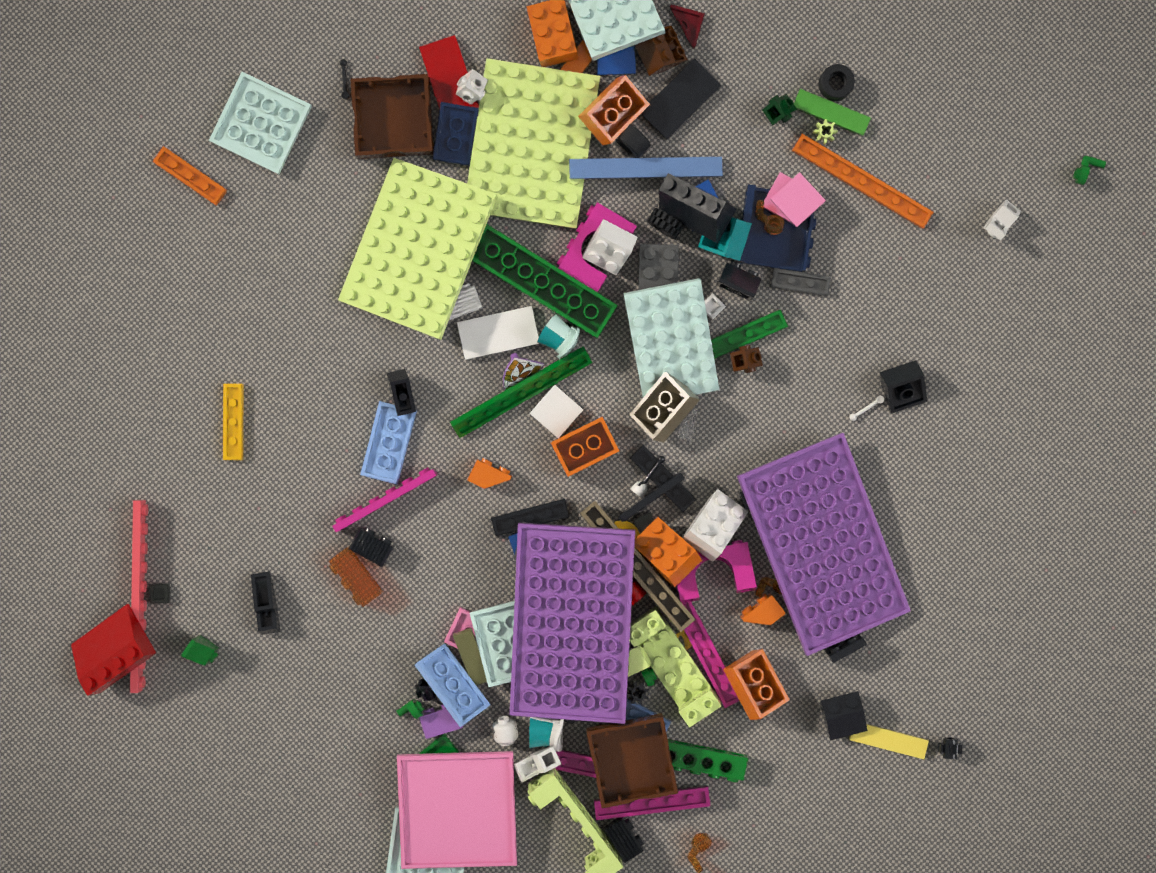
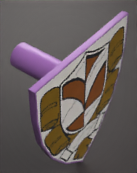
(518, 370)

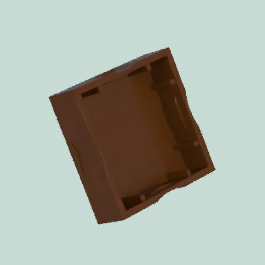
(392, 116)
(632, 760)

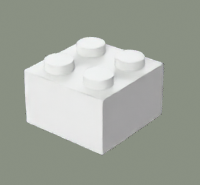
(609, 247)

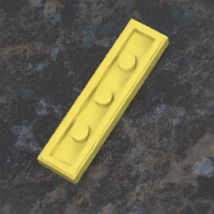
(892, 741)

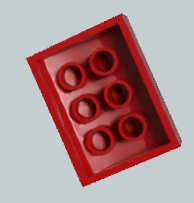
(110, 651)

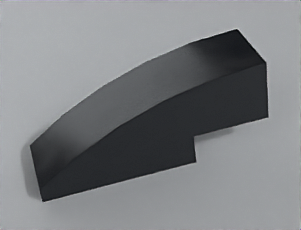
(265, 603)

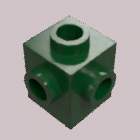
(779, 109)

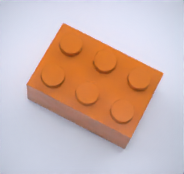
(552, 32)
(614, 110)
(584, 446)
(667, 551)
(756, 684)

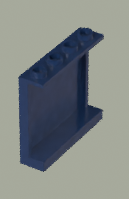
(781, 251)

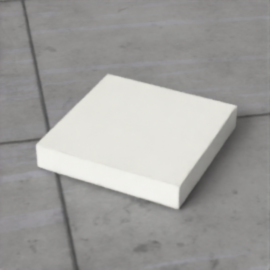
(556, 411)

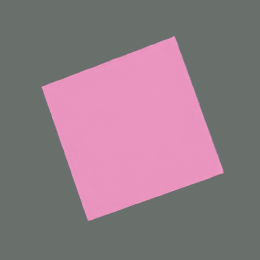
(457, 810)

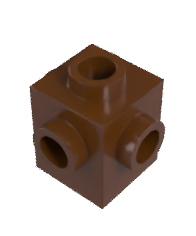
(746, 359)

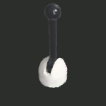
(640, 487)

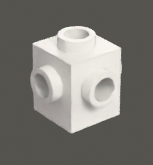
(471, 87)

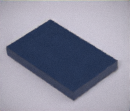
(455, 133)

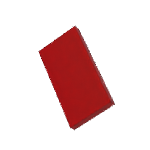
(445, 68)

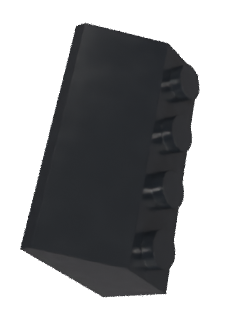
(695, 208)

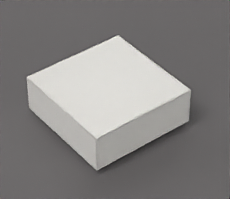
(713, 306)

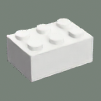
(715, 525)

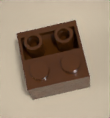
(661, 52)

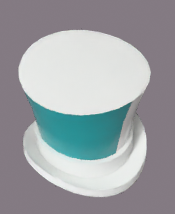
(546, 733)

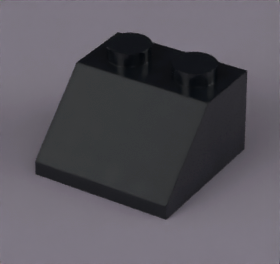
(739, 281)
(904, 386)
(843, 715)

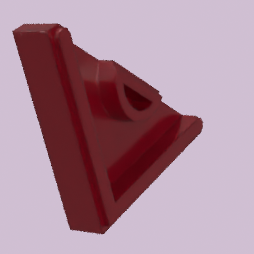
(689, 21)

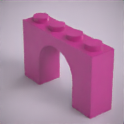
(573, 263)
(737, 558)

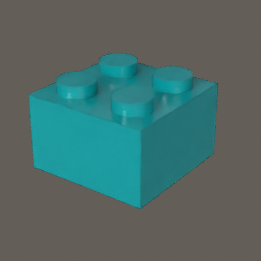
(732, 241)

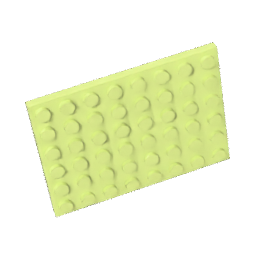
(526, 139)
(417, 248)

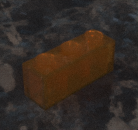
(355, 577)

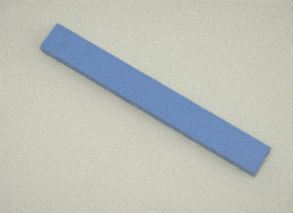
(645, 167)

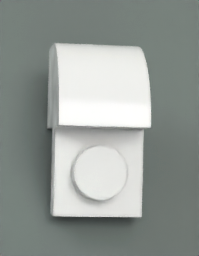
(1002, 219)
(537, 763)

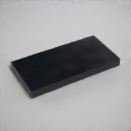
(680, 99)

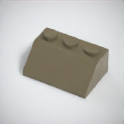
(664, 407)

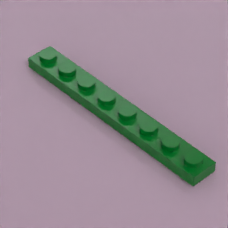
(521, 392)

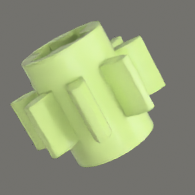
(825, 125)

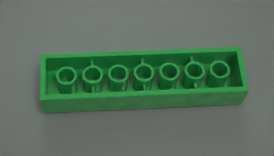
(543, 282)

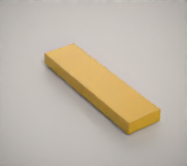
(233, 421)

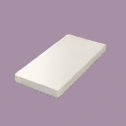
(498, 332)

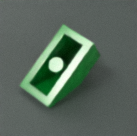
(201, 651)

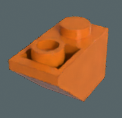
(486, 475)
(764, 612)

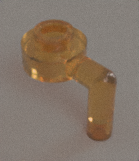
(770, 221)
(767, 582)
(700, 843)

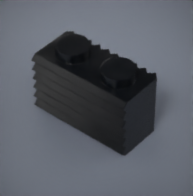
(372, 547)
(624, 839)

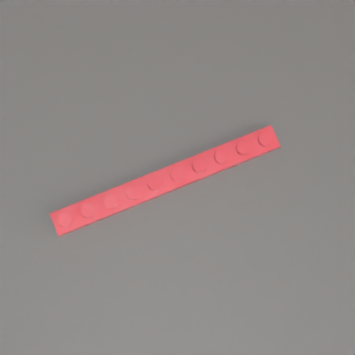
(139, 586)

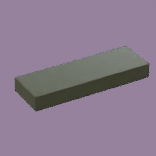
(470, 655)

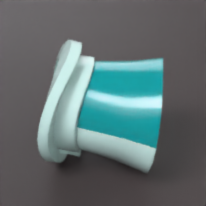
(559, 336)

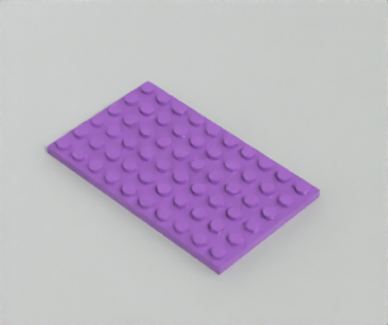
(824, 543)
(572, 622)

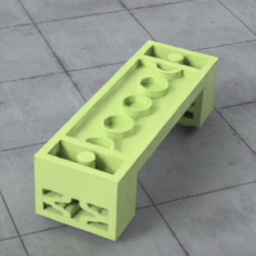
(674, 666)
(548, 787)

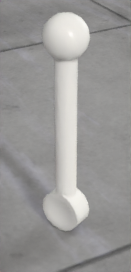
(880, 399)

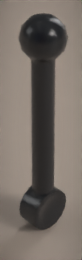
(345, 95)

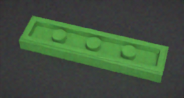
(833, 112)

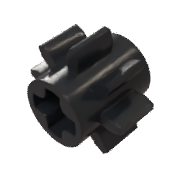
(424, 690)
(641, 696)
(950, 748)

